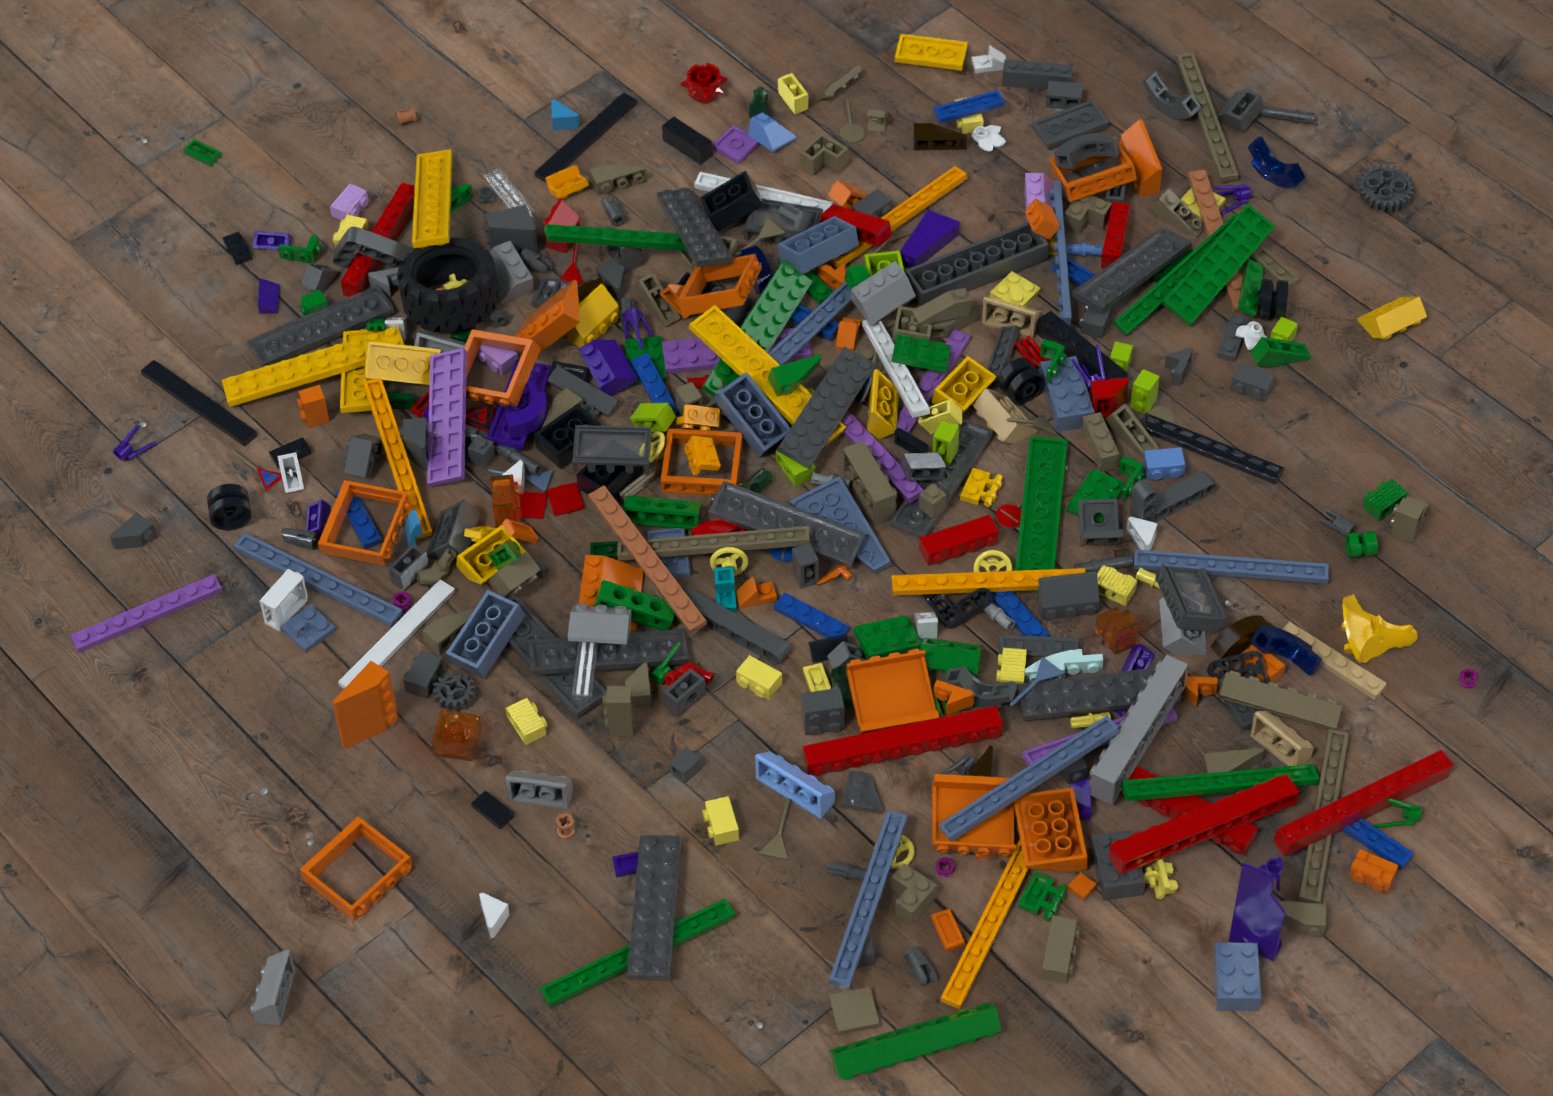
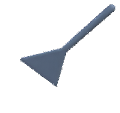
(540, 481)
(1045, 671)

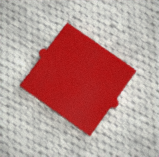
(565, 499)
(533, 504)

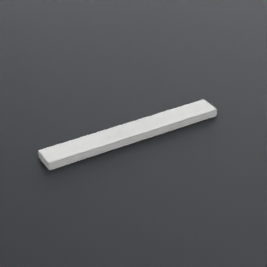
(709, 182)
(898, 372)
(402, 630)

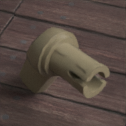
(437, 570)

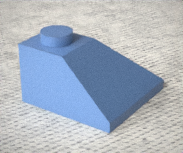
(769, 132)

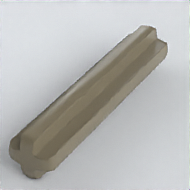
(641, 482)

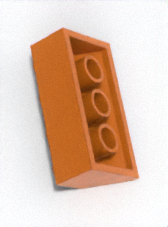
(1142, 154)

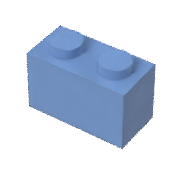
(1164, 463)

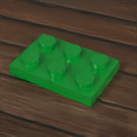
(653, 347)
(921, 353)
(1096, 486)
(887, 637)

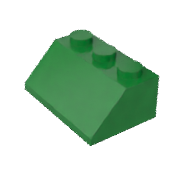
(951, 654)

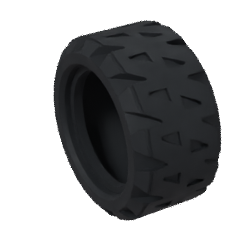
(451, 308)

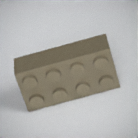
(869, 482)

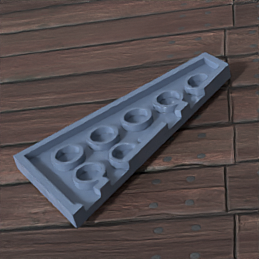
(836, 504)

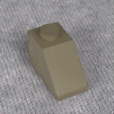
(640, 687)

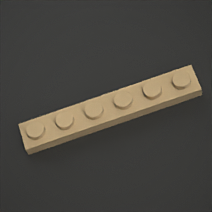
(1340, 665)

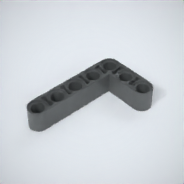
(369, 244)
(1155, 506)

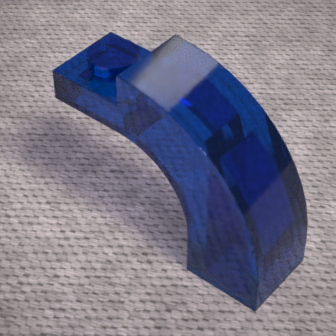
(1271, 168)
(765, 273)
(1286, 644)

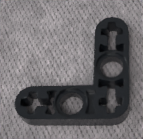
(956, 610)
(1251, 669)

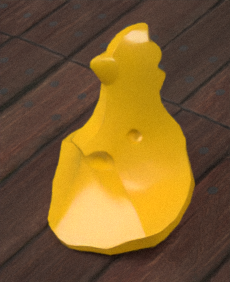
(1371, 634)

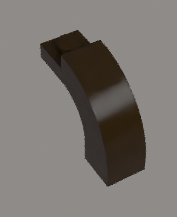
(1237, 636)

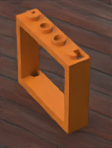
(1096, 182)
(693, 302)
(524, 368)
(697, 485)
(339, 512)
(336, 847)

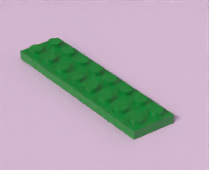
(1218, 265)

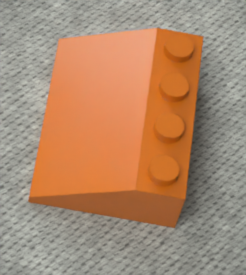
(552, 318)
(605, 568)
(365, 706)
(1051, 831)

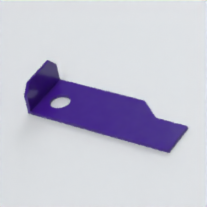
(1257, 913)

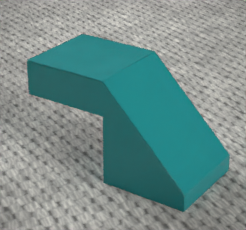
(725, 588)

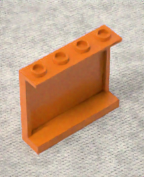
(891, 691)
(956, 792)

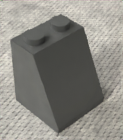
(513, 226)

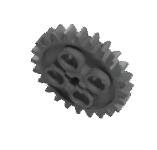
(1385, 187)

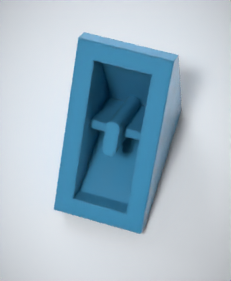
(563, 117)

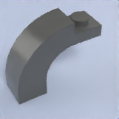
(1166, 101)
(1085, 146)
(984, 693)

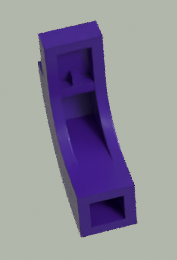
(530, 418)

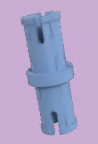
(1083, 249)

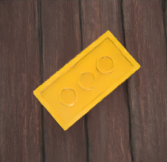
(931, 52)
(398, 362)

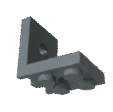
(1103, 533)

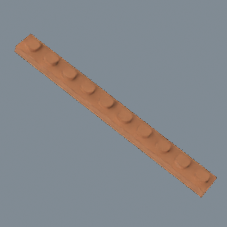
(1212, 221)
(647, 559)

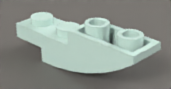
(1070, 662)

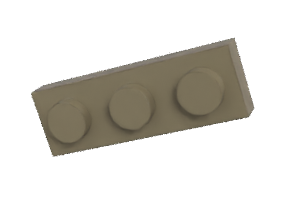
(839, 82)

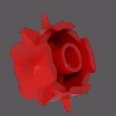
(704, 82)

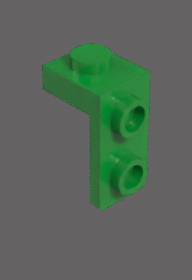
(301, 254)
(1055, 353)
(1132, 469)

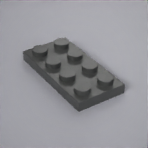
(1070, 124)

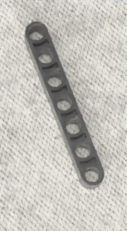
(739, 629)

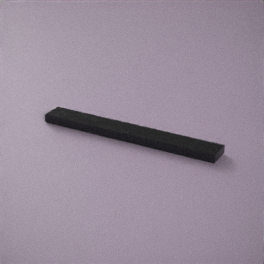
(586, 136)
(199, 403)
(1211, 448)

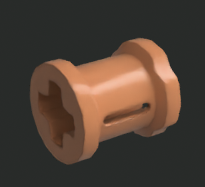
(406, 116)
(566, 826)

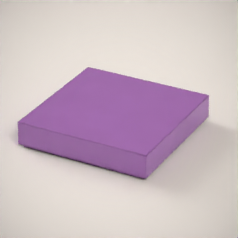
(735, 145)

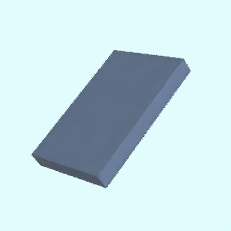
(677, 565)

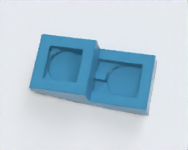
(412, 528)

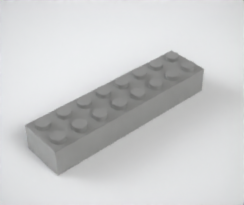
(1138, 729)

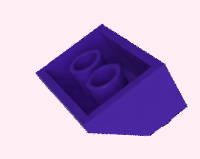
(608, 365)

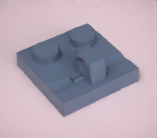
(308, 628)

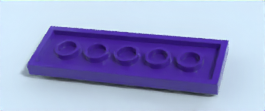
(498, 431)

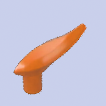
(840, 570)

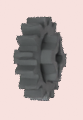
(455, 693)

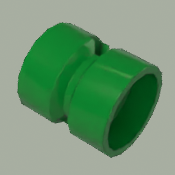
(1361, 544)

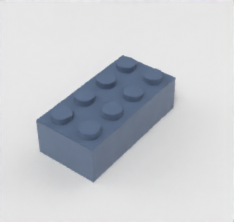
(818, 244)
(1066, 396)
(752, 414)
(485, 634)

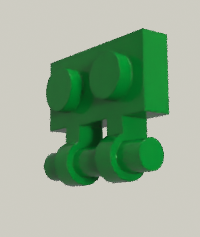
(1037, 892)

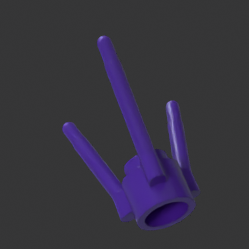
(1239, 193)
(633, 315)
(1087, 376)
(124, 449)
(1273, 867)

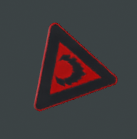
(480, 417)

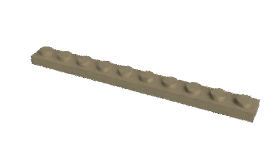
(1207, 118)
(712, 542)
(1327, 793)

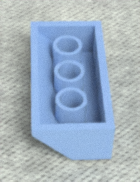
(794, 783)

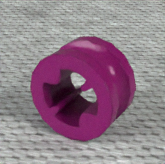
(402, 596)
(1468, 683)
(945, 861)

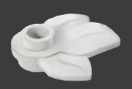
(988, 137)
(1251, 333)

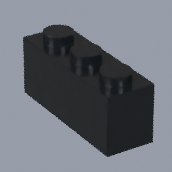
(687, 140)

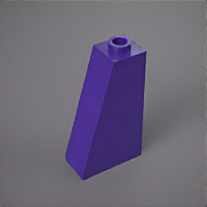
(929, 238)

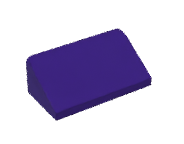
(270, 240)
(268, 297)
(317, 516)
(1138, 658)
(1083, 798)

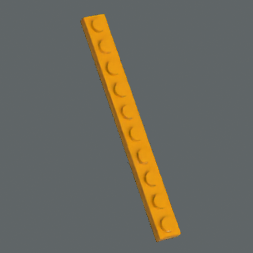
(910, 208)
(395, 449)
(969, 582)
(986, 930)

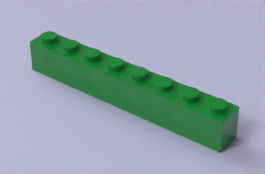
(915, 1040)

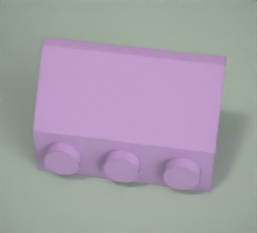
(1037, 187)

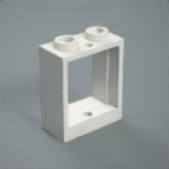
(284, 599)

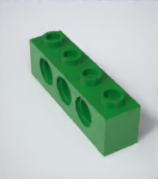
(663, 512)
(644, 607)

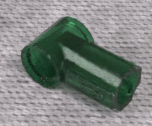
(759, 102)
(757, 481)
(840, 673)

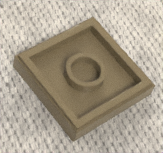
(854, 1010)

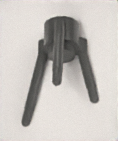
(962, 766)

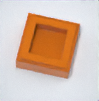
(1082, 886)

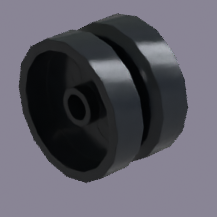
(1272, 299)
(1020, 381)
(229, 507)

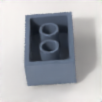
(1236, 976)

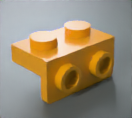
(566, 182)
(699, 417)
(701, 454)

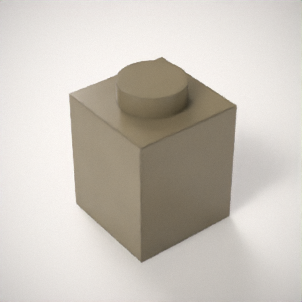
(932, 501)

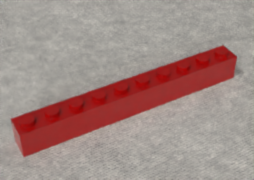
(902, 741)
(1362, 803)
(1203, 824)

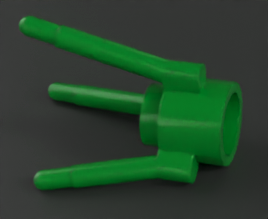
(661, 670)
(1410, 812)

